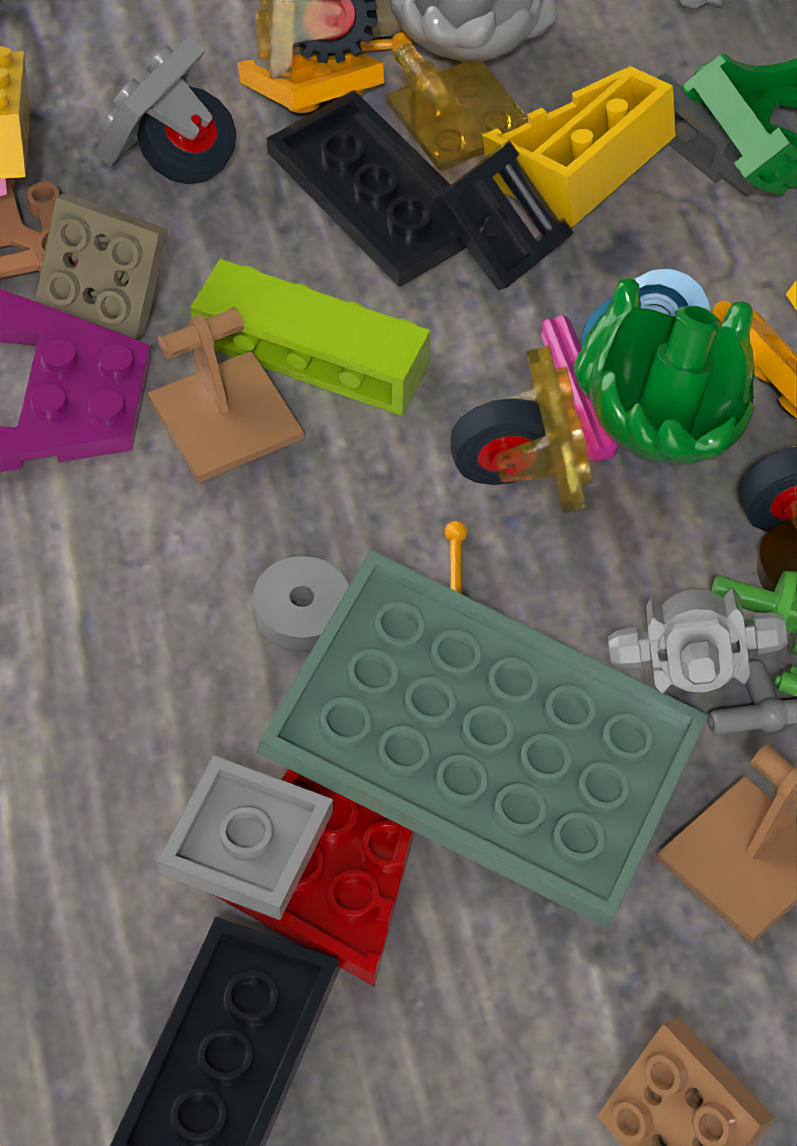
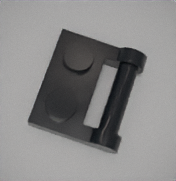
(492, 225)

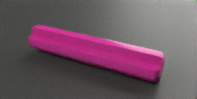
(565, 348)

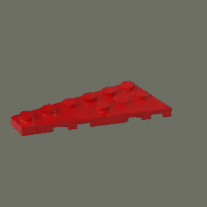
(347, 886)

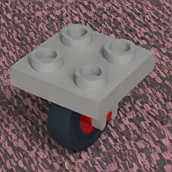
(177, 126)

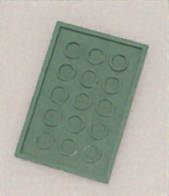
(485, 737)

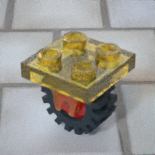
(314, 27)

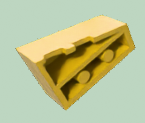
(593, 142)

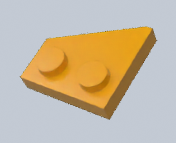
(314, 81)

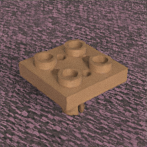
(694, 1097)

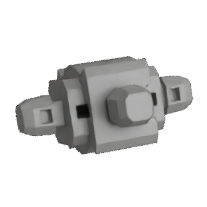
(697, 640)

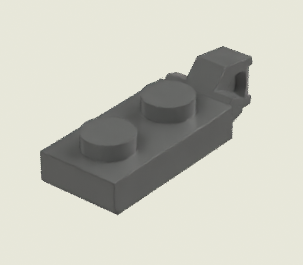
(704, 141)

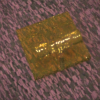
(451, 107)

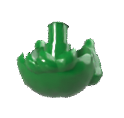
(669, 382)

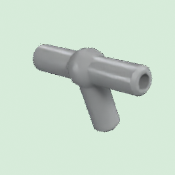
(766, 713)

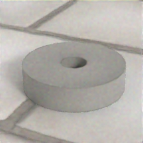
(292, 581)

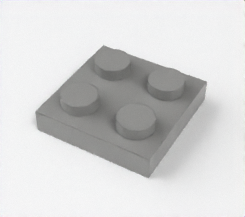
(245, 837)

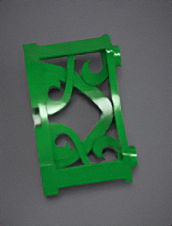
(743, 103)

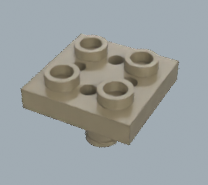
(117, 265)

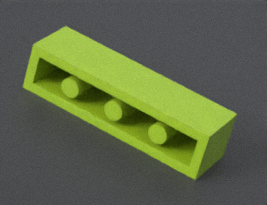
(318, 336)

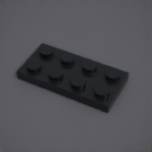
(370, 185)
(230, 1042)

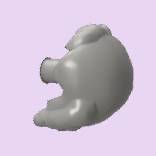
(473, 27)

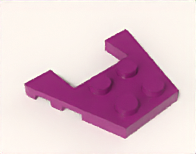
(80, 387)

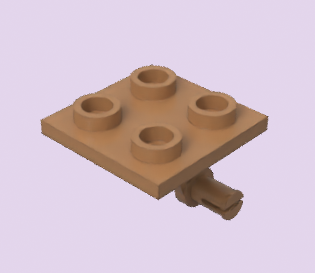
(224, 409)
(743, 850)

